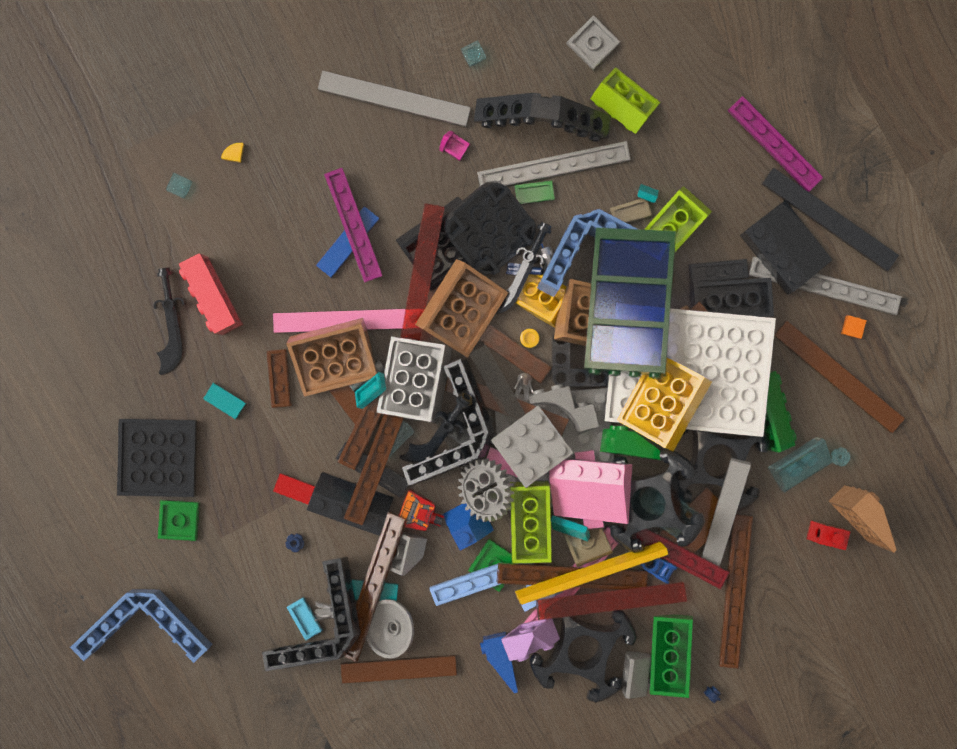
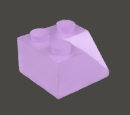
(530, 638)

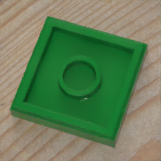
(178, 520)
(491, 555)

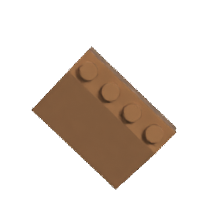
(461, 308)
(574, 313)
(332, 357)
(865, 515)

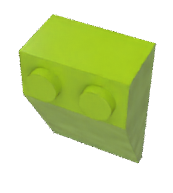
(681, 214)

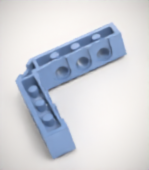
(569, 246)
(153, 604)

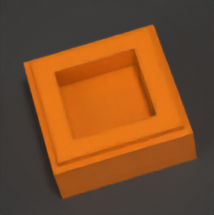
(853, 327)

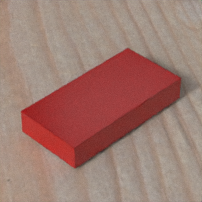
(294, 488)

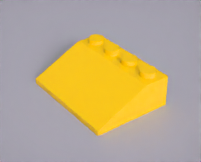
(665, 405)

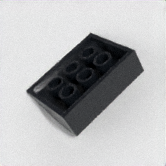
(786, 247)
(445, 253)

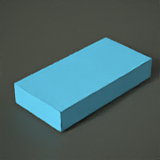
(304, 618)

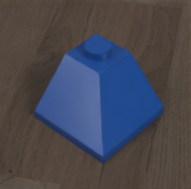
(466, 528)

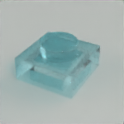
(473, 53)
(179, 185)

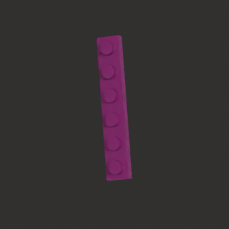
(775, 144)
(353, 225)

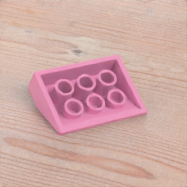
(591, 490)

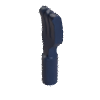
(513, 268)

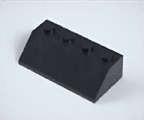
(332, 499)

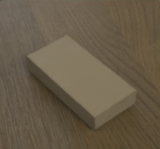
(632, 211)

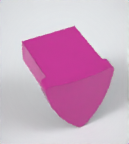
(454, 145)

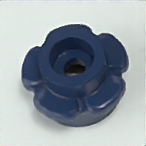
(289, 543)
(712, 694)

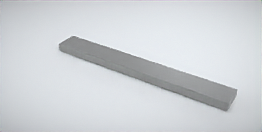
(394, 98)
(557, 165)
(839, 290)

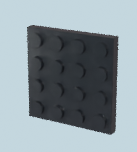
(156, 457)

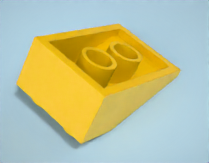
(540, 303)

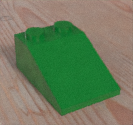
(624, 442)

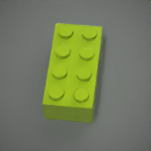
(531, 523)

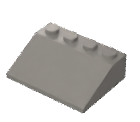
(414, 379)

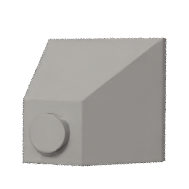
(408, 553)

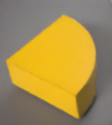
(233, 152)

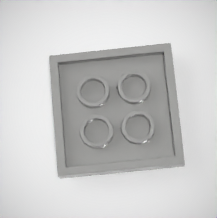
(532, 446)

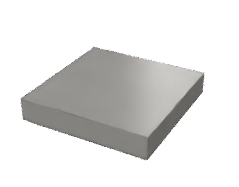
(593, 42)

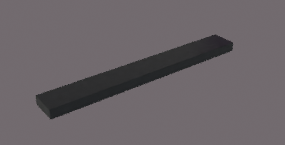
(830, 219)

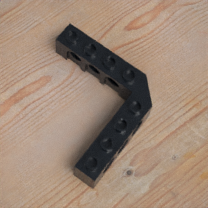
(533, 108)
(479, 430)
(345, 621)

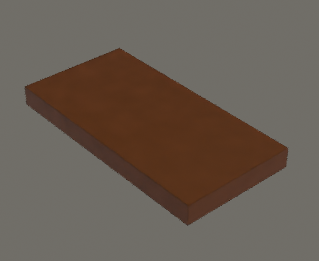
(705, 503)

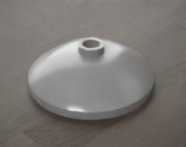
(384, 636)

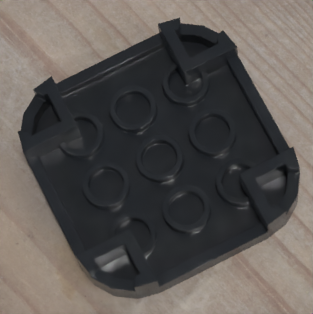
(489, 227)

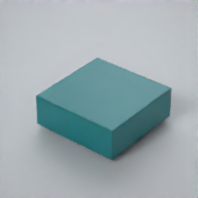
(647, 193)

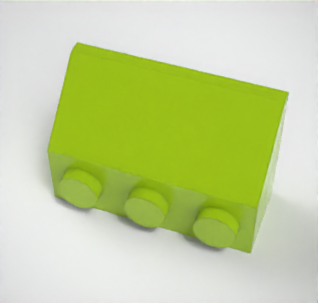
(625, 100)

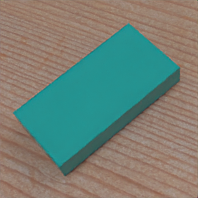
(370, 390)
(224, 400)
(570, 528)

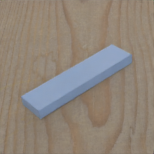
(464, 585)

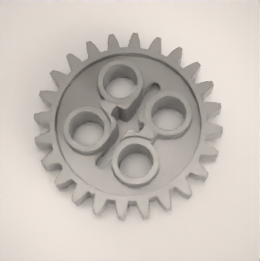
(493, 502)

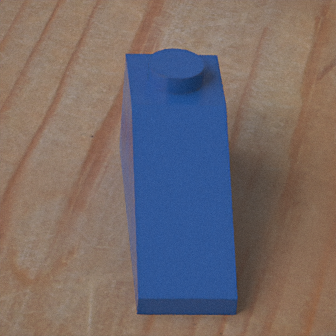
(498, 658)

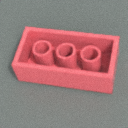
(210, 294)

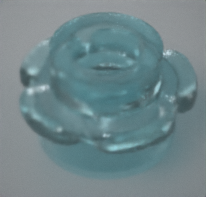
(845, 456)

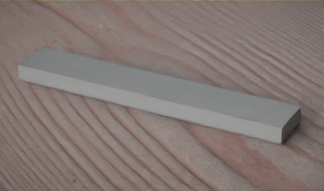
(726, 510)

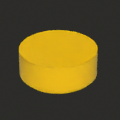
(529, 338)

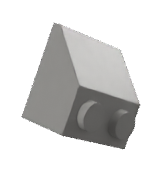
(636, 674)

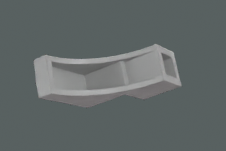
(582, 416)

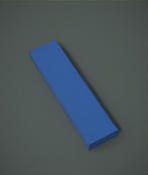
(341, 248)

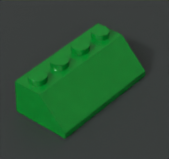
(777, 418)
(671, 655)

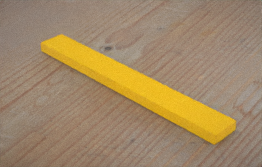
(590, 573)

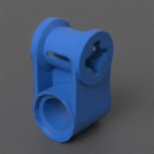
(660, 569)

